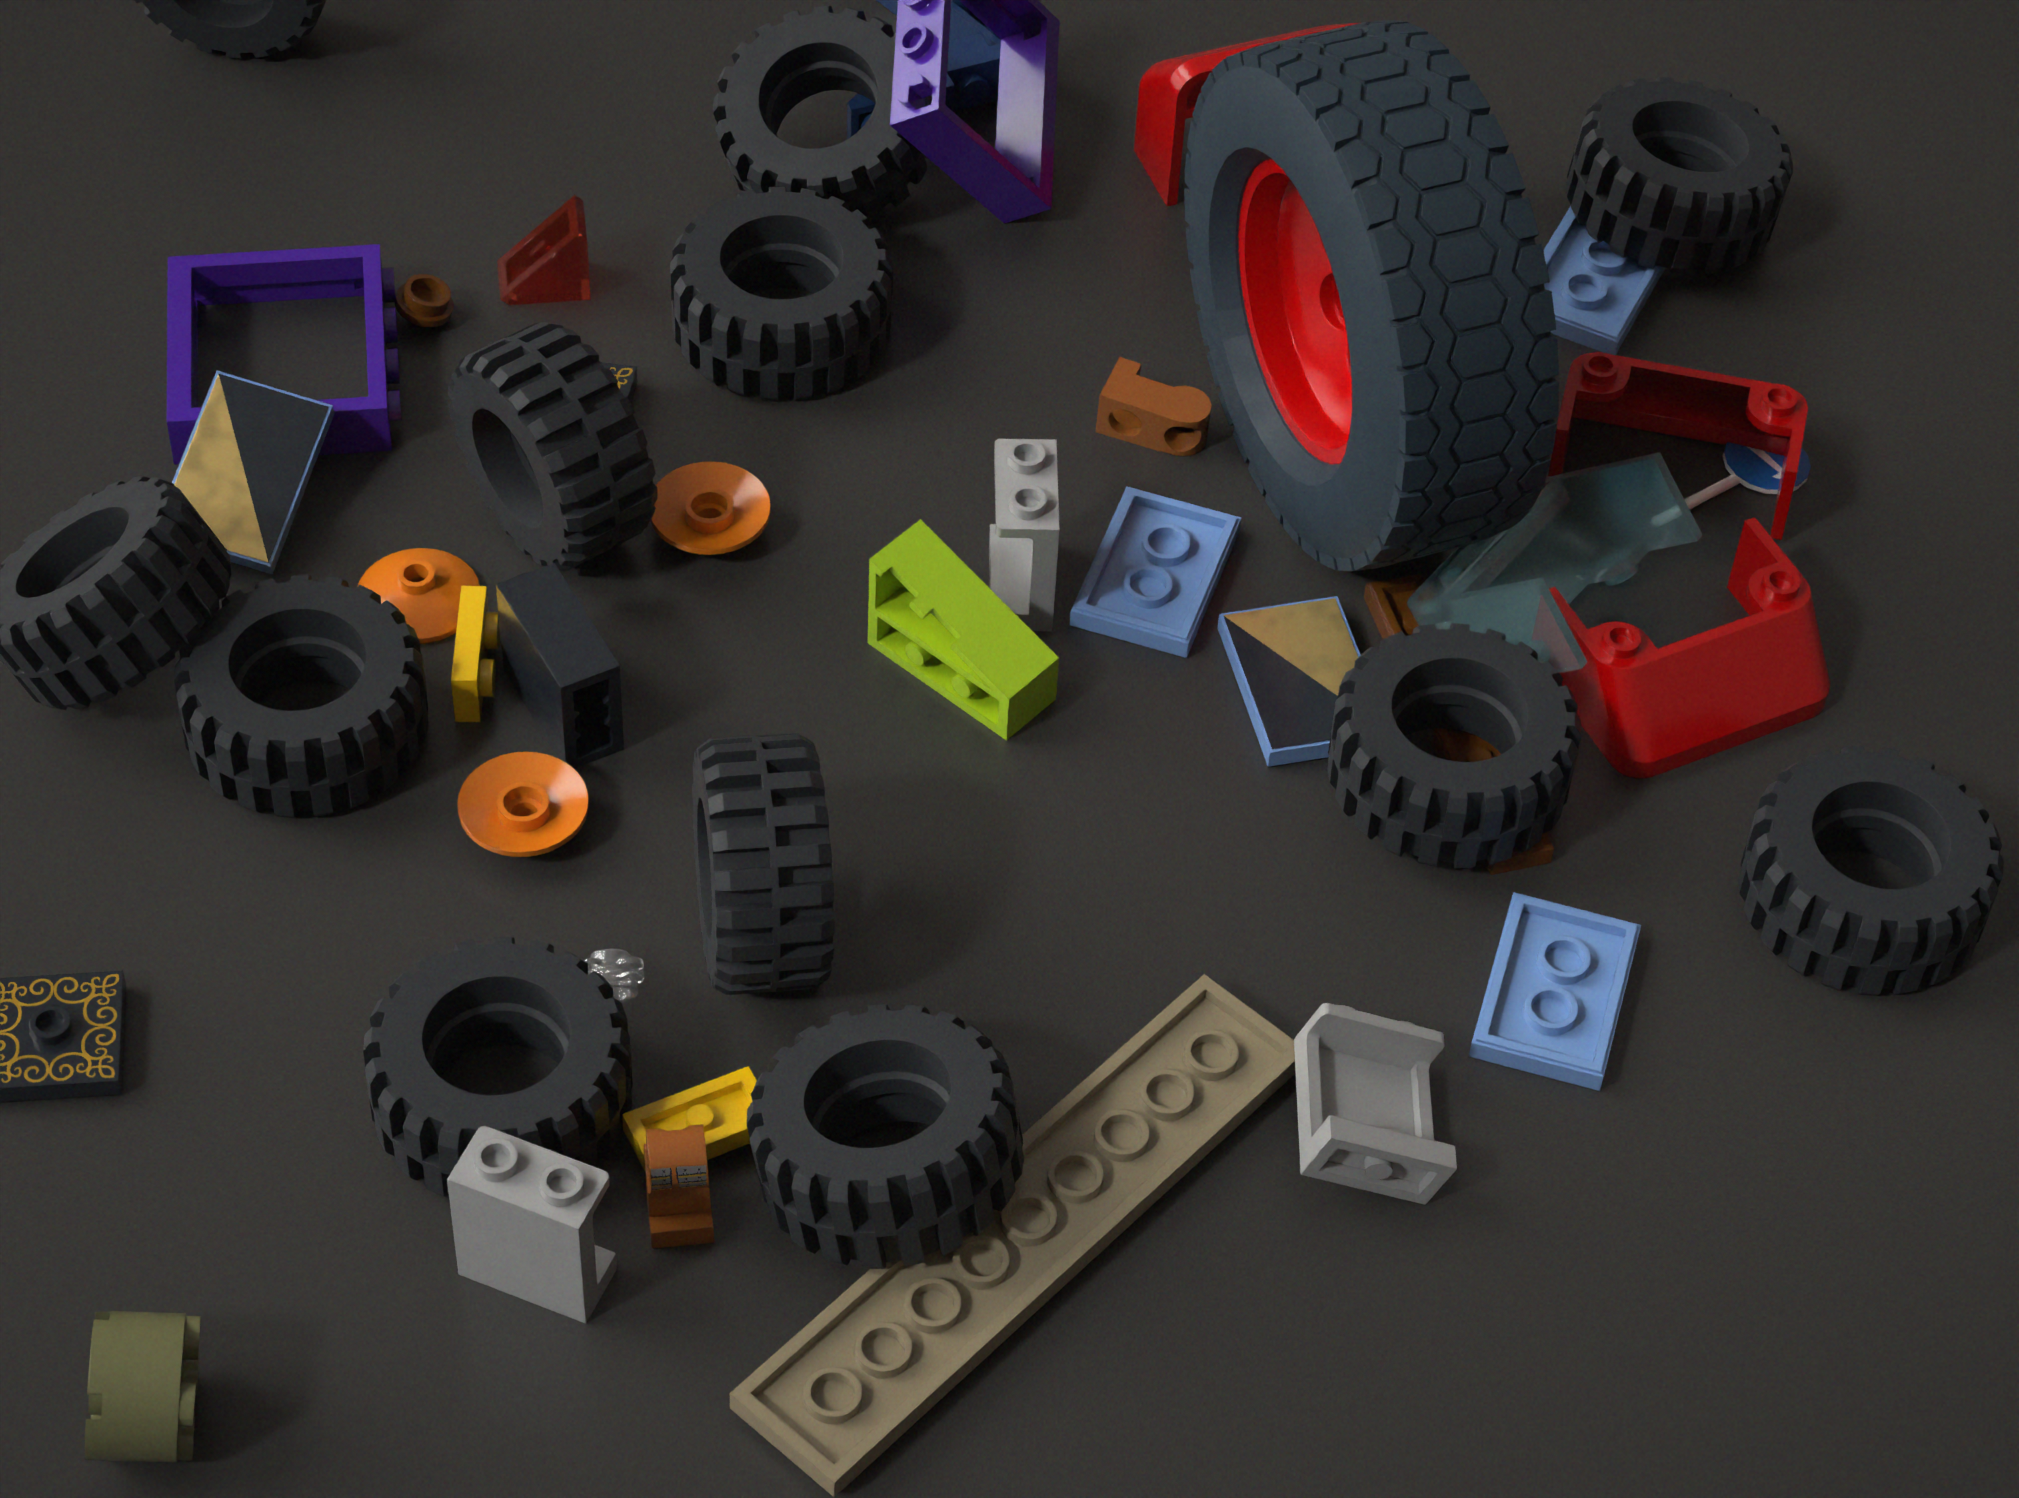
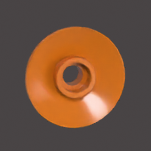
(710, 508)
(423, 587)
(523, 804)

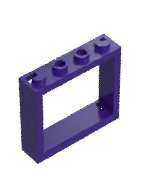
(1018, 173)
(286, 275)

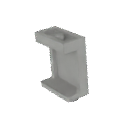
(1026, 529)
(1369, 1104)
(529, 1223)

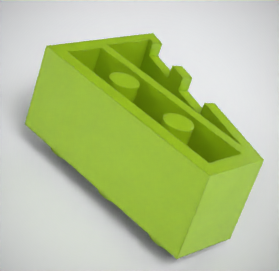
(957, 633)

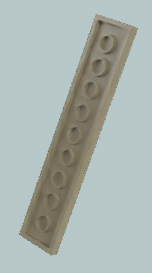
(1087, 1174)

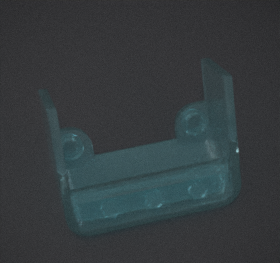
(1578, 533)

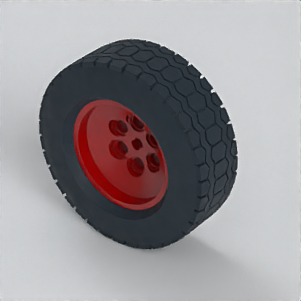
(1371, 293)

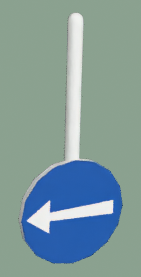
(1753, 469)

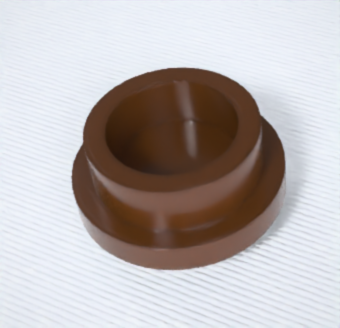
(424, 301)

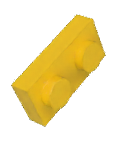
(472, 672)
(716, 1104)

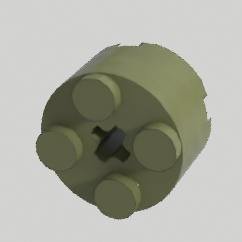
(142, 1386)

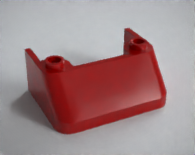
(1169, 97)
(1687, 406)
(1710, 690)

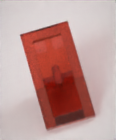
(549, 261)

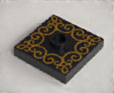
(61, 1035)

